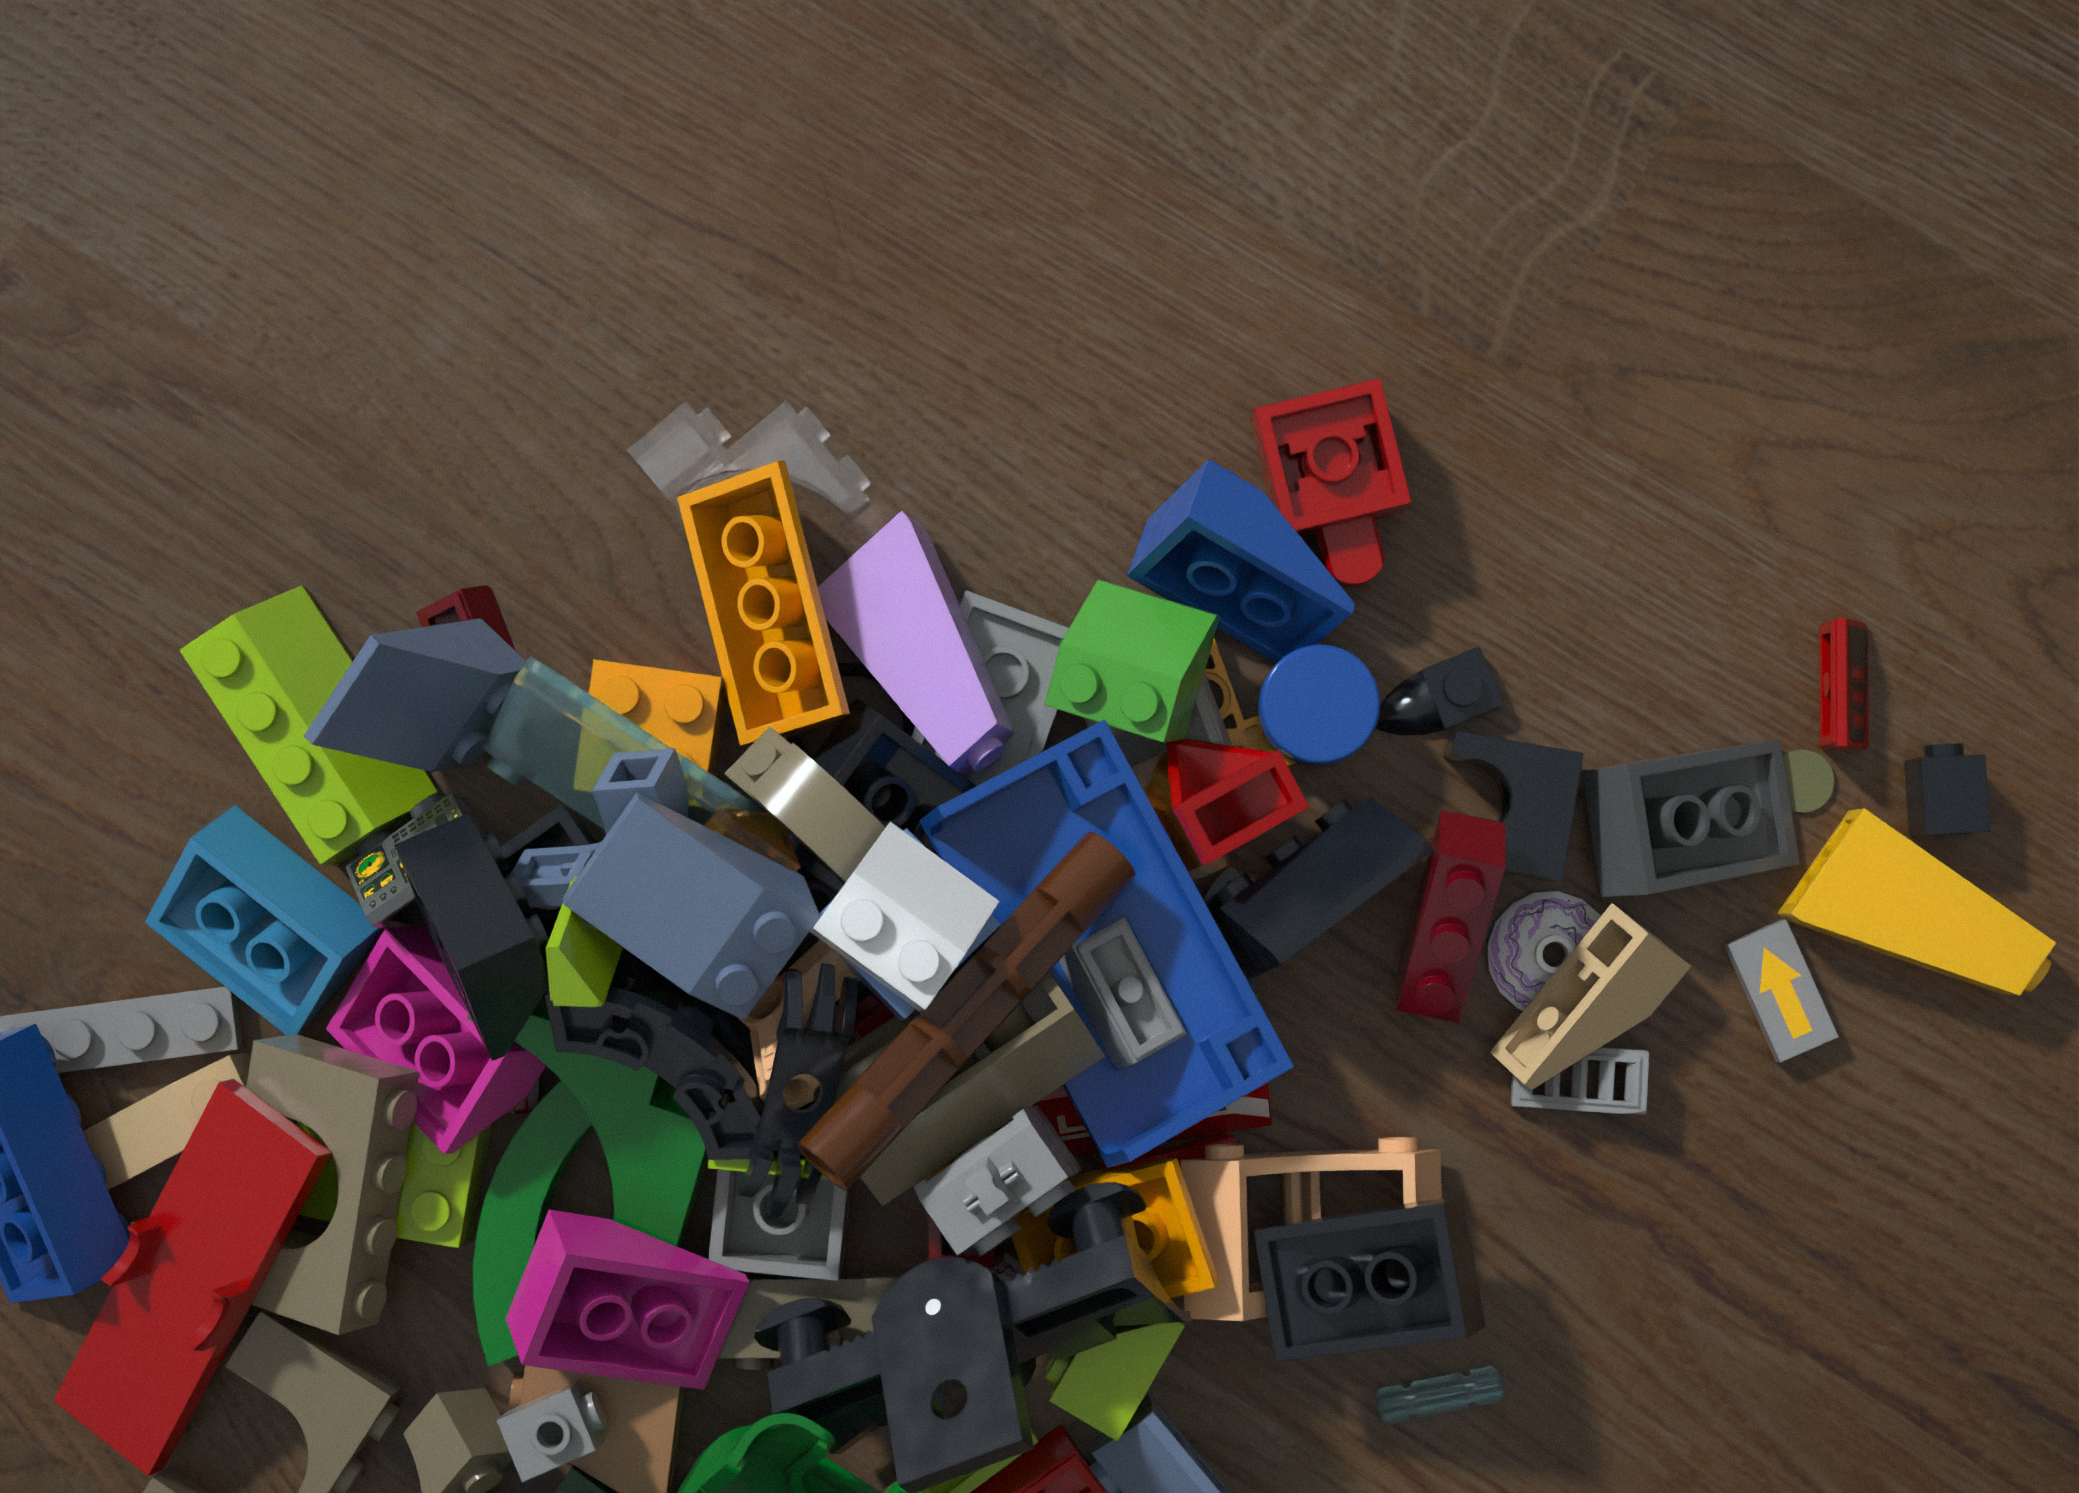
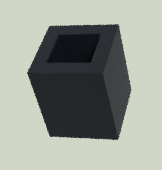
(1947, 792)

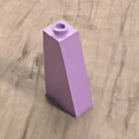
(913, 637)

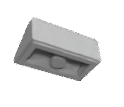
(1121, 994)

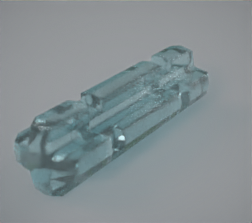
(1440, 1395)

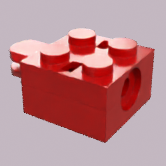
(1327, 476)

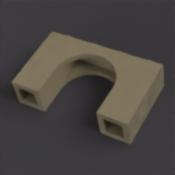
(365, 1119)
(324, 1387)

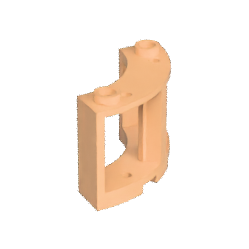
(1220, 1203)

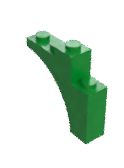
(644, 1132)

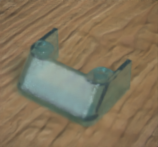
(567, 737)

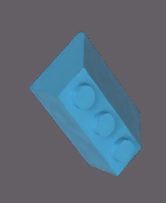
(262, 921)

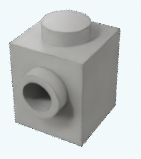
(553, 1429)

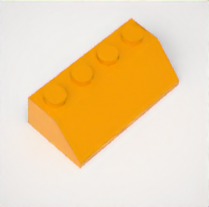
(763, 604)

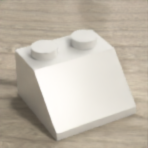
(905, 917)

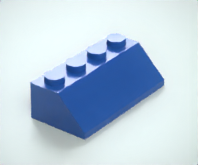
(53, 1195)

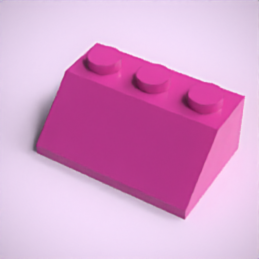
(413, 1017)

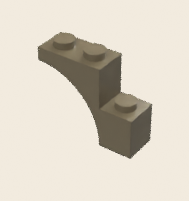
(458, 1443)

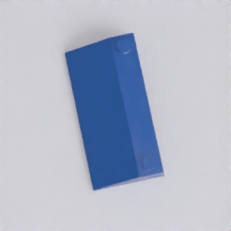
(1008, 841)

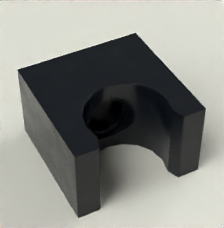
(1536, 798)

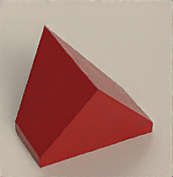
(1228, 794)

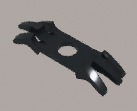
(800, 1051)

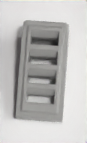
(1634, 1094)

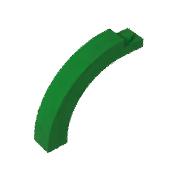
(517, 1209)

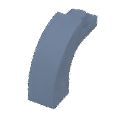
(652, 773)

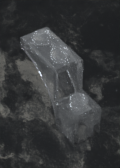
(689, 454)

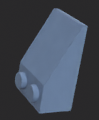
(420, 696)
(694, 905)

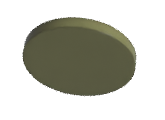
(1808, 780)

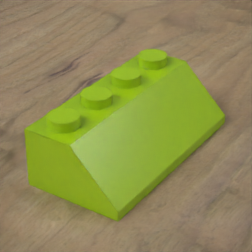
(269, 681)

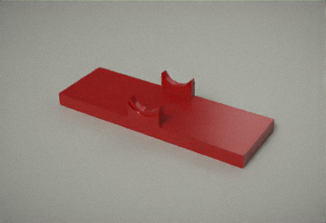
(191, 1275)

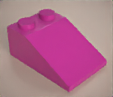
(621, 1304)

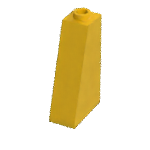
(1908, 905)

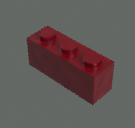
(1451, 916)

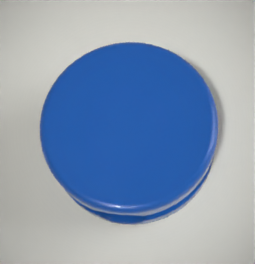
(1319, 705)

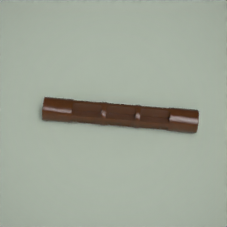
(966, 1011)

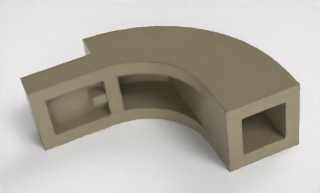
(806, 802)

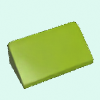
(579, 961)

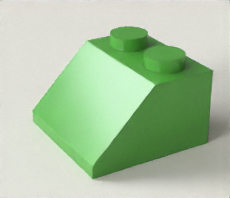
(1133, 662)

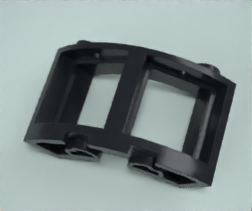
(709, 1079)

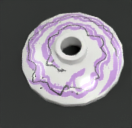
(1522, 934)

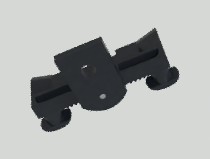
(965, 1329)

